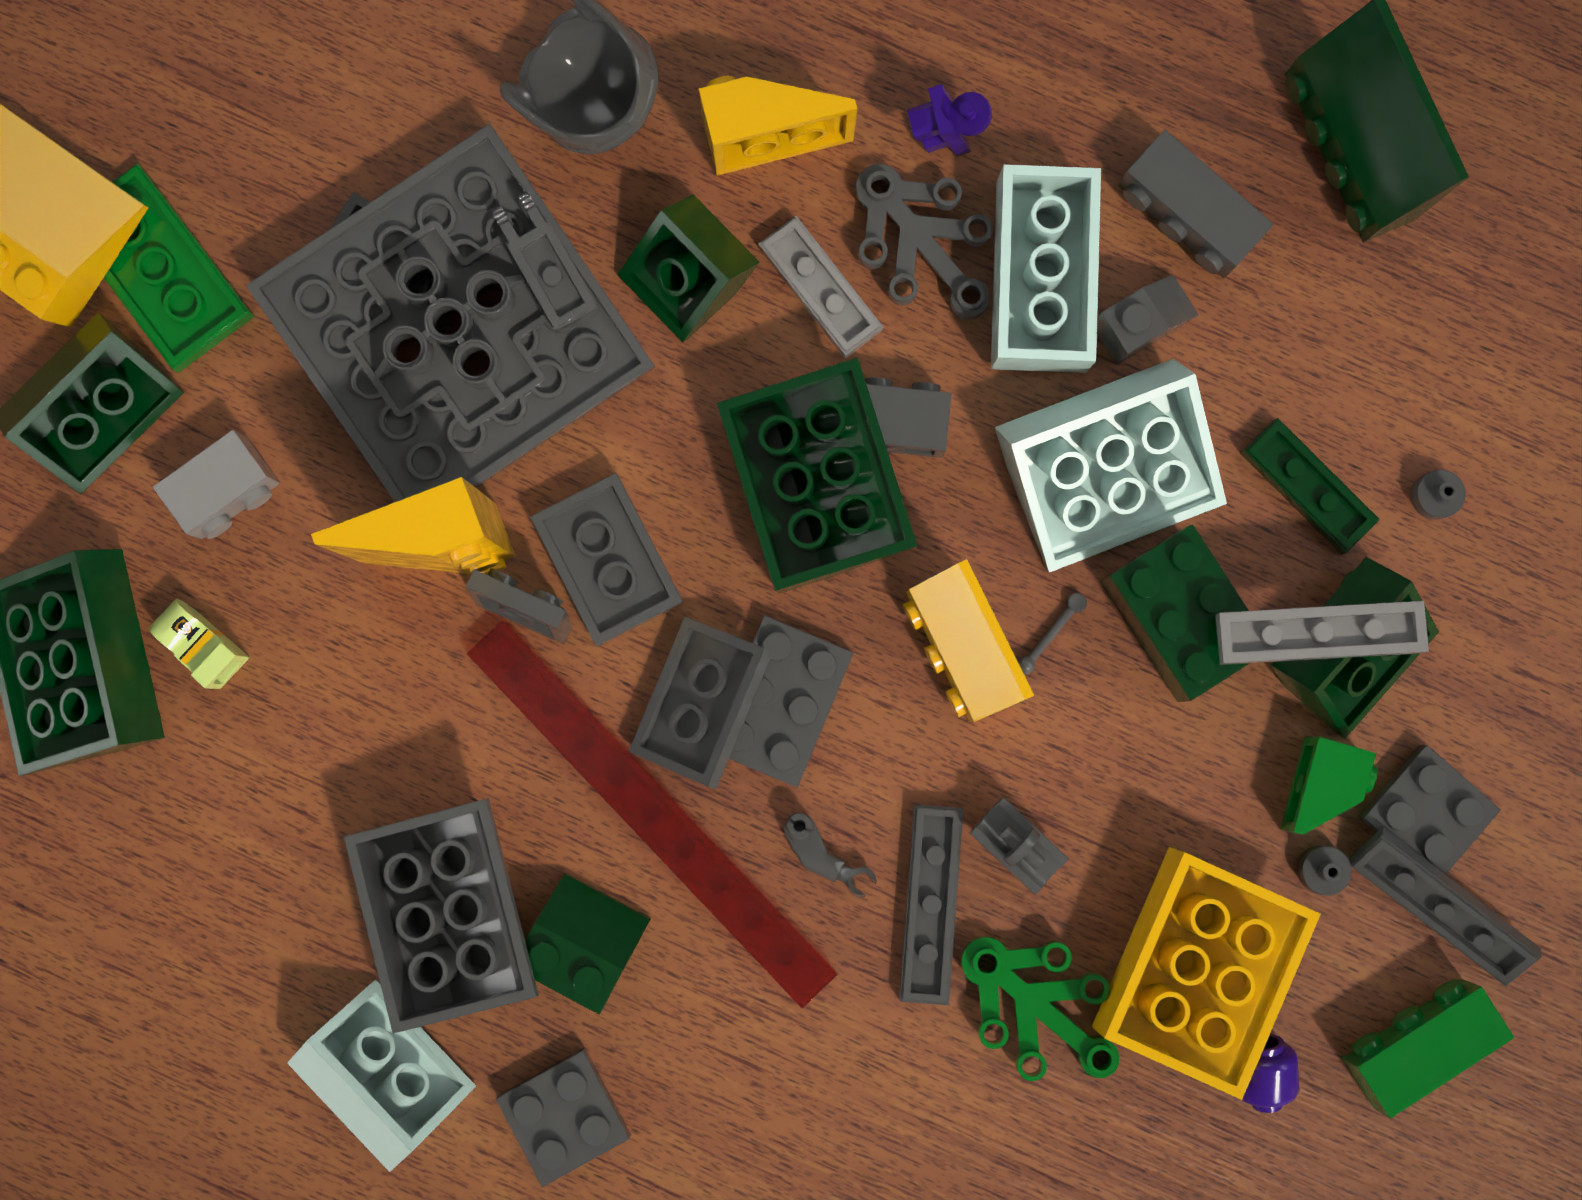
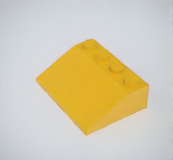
(56, 223)
(434, 530)
(1205, 972)

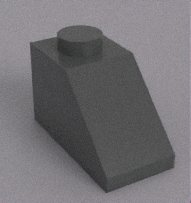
(1144, 318)

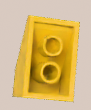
(769, 121)

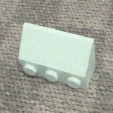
(379, 1082)

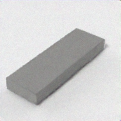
(820, 287)

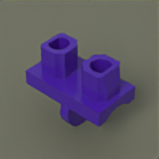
(945, 119)

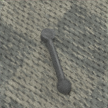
(1075, 604)

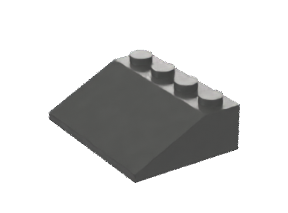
(441, 916)

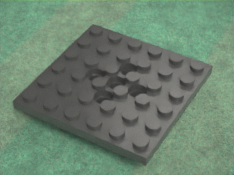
(350, 306)

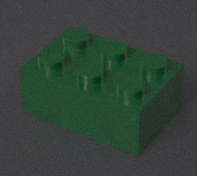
(1172, 609)

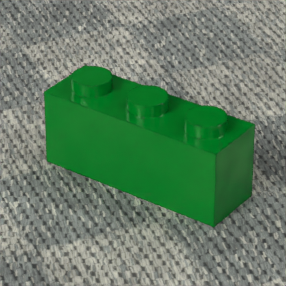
(1427, 1046)

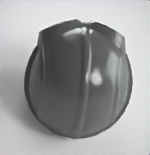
(587, 81)

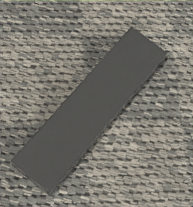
(931, 904)
(1445, 906)

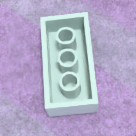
(1046, 268)

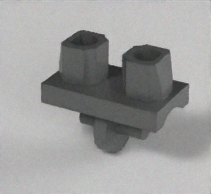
(1018, 845)

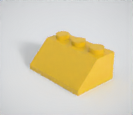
(966, 643)

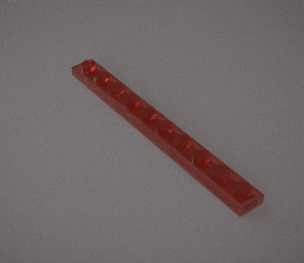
(652, 814)

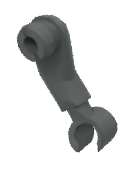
(815, 857)

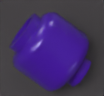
(1274, 1078)

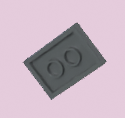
(606, 560)
(790, 701)
(700, 702)

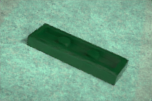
(1309, 486)

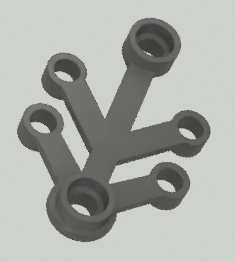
(918, 234)

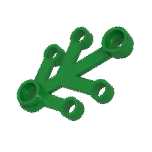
(1033, 1001)

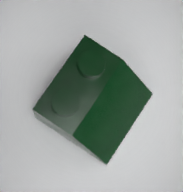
(687, 266)
(583, 942)

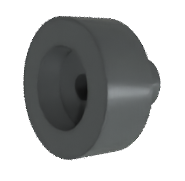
(1438, 494)
(1314, 869)

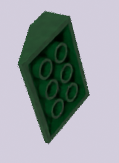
(1374, 122)
(817, 475)
(74, 662)

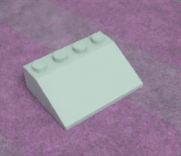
(1113, 463)

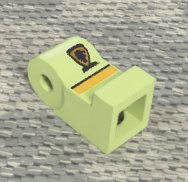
(198, 645)

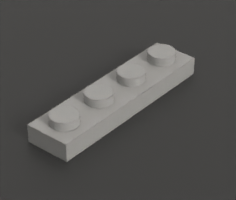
(1322, 632)

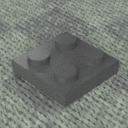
(536, 612)
(1431, 809)
(563, 1117)

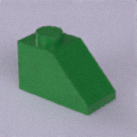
(1327, 783)

